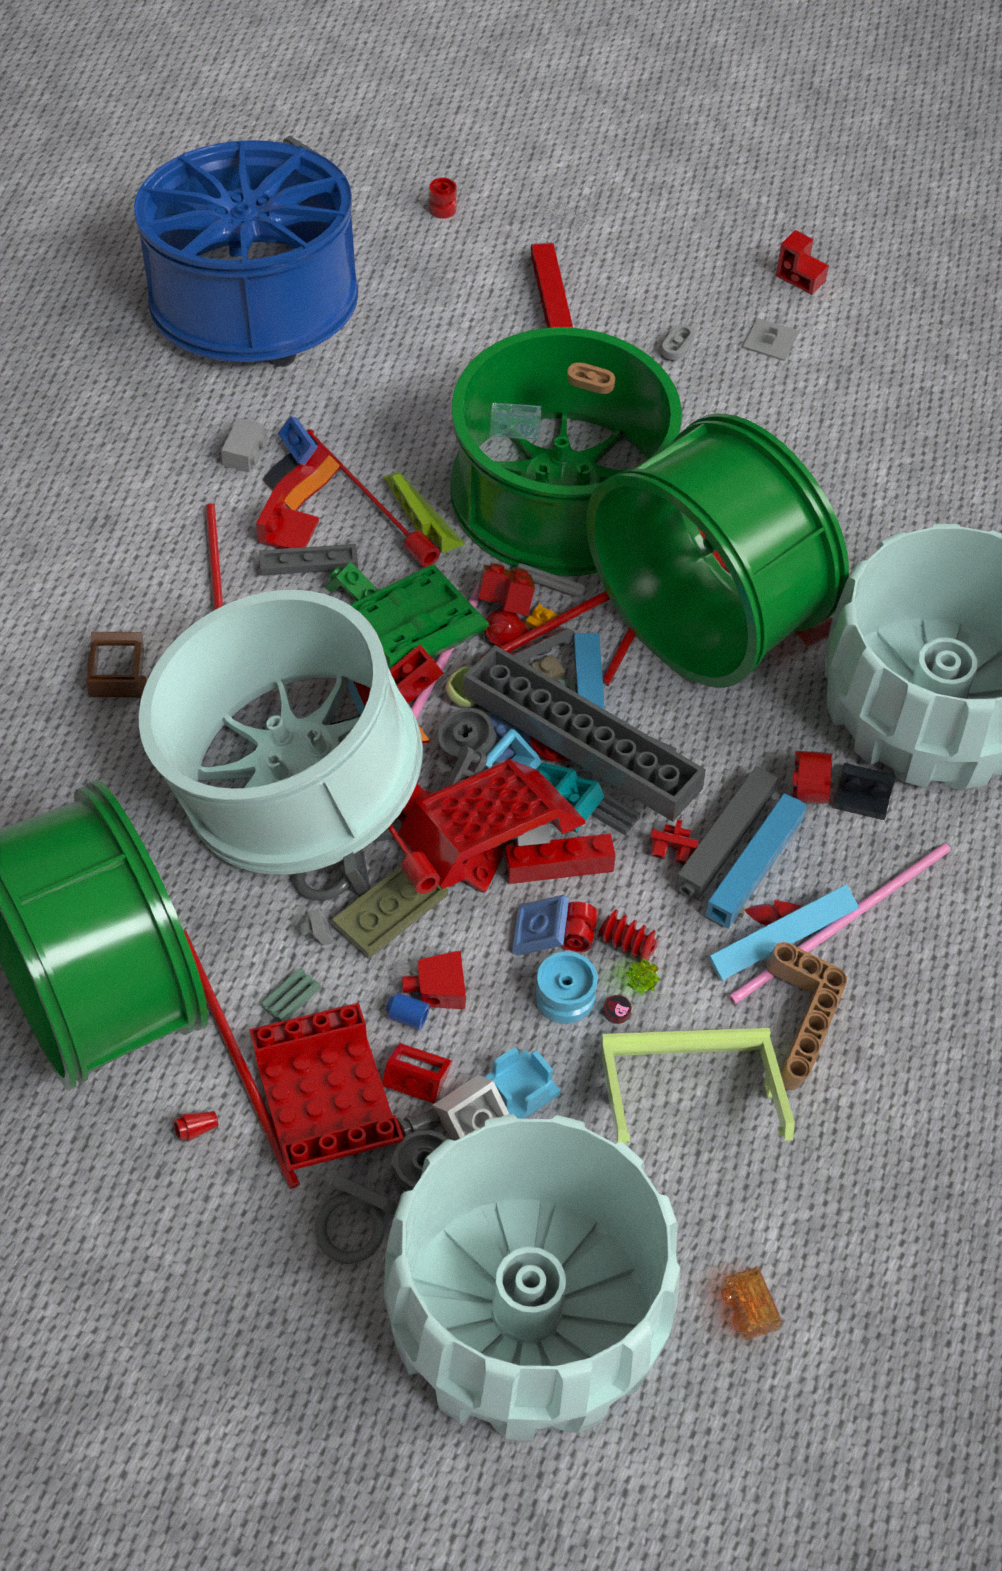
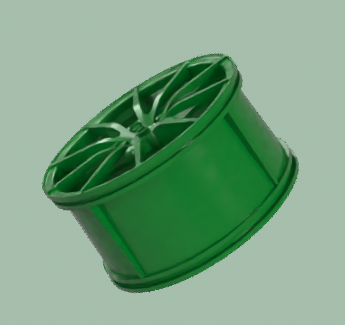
(539, 506)
(759, 516)
(92, 937)

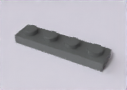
(307, 559)

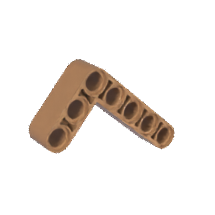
(814, 1014)

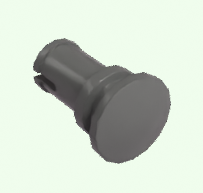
(419, 1123)

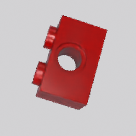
(415, 673)

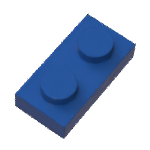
(297, 440)

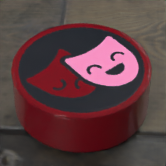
(617, 1009)

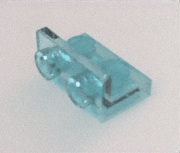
(515, 421)

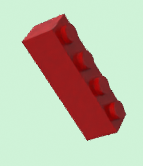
(560, 859)

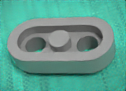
(678, 342)

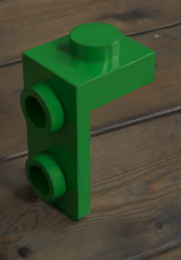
(351, 580)

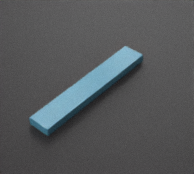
(786, 929)

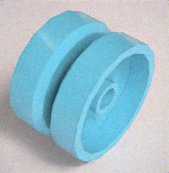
(566, 987)

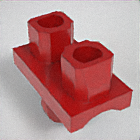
(663, 840)

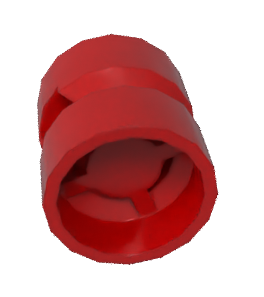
(442, 198)
(580, 926)

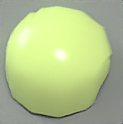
(455, 688)

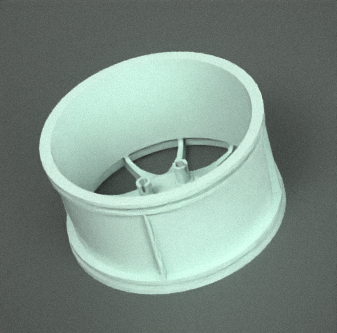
(312, 783)

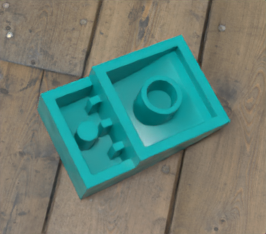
(579, 792)

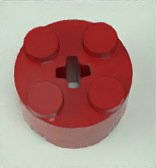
(812, 777)

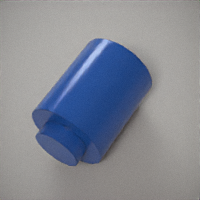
(407, 1010)

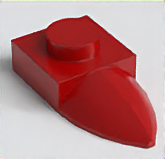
(769, 913)

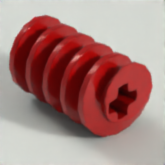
(628, 936)

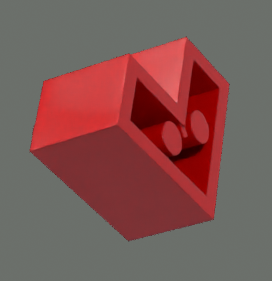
(797, 264)
(507, 587)

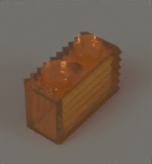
(751, 1303)

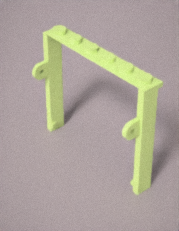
(694, 1042)

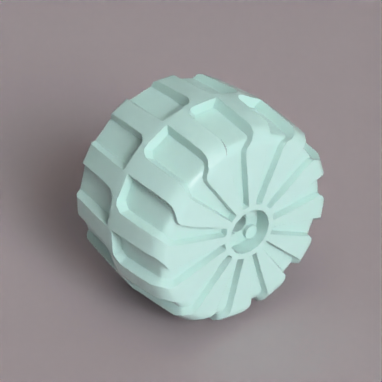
(921, 656)
(532, 1275)

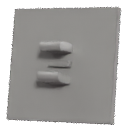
(771, 339)

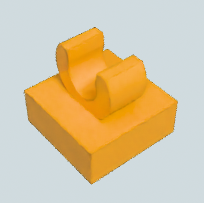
(539, 616)

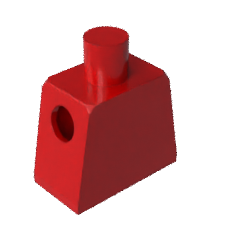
(439, 981)

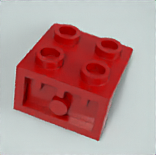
(284, 526)
(482, 868)

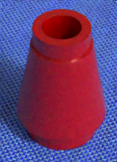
(192, 1125)

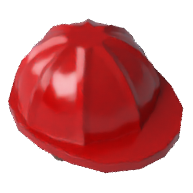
(504, 627)

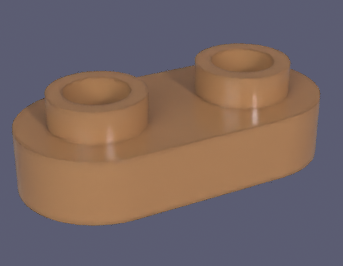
(591, 378)

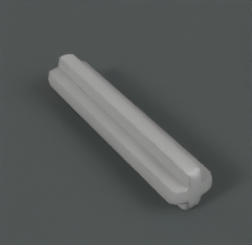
(554, 581)

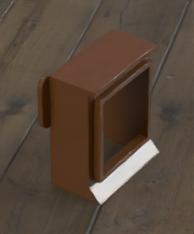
(116, 685)

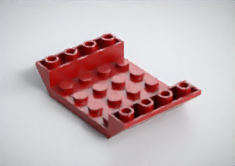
(483, 815)
(323, 1087)

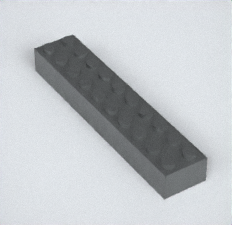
(584, 733)

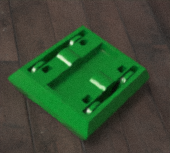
(420, 611)

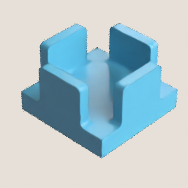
(523, 1081)

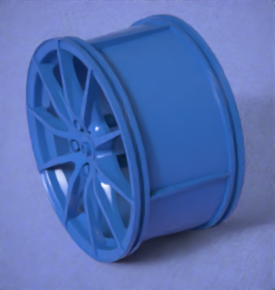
(235, 198)

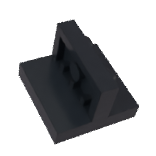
(864, 791)

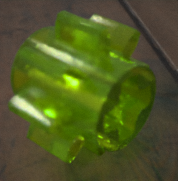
(642, 976)

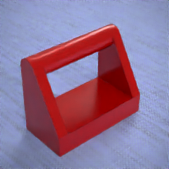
(414, 1079)

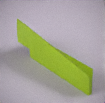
(422, 513)

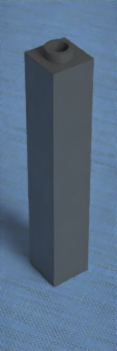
(726, 833)

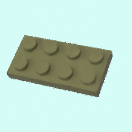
(385, 912)

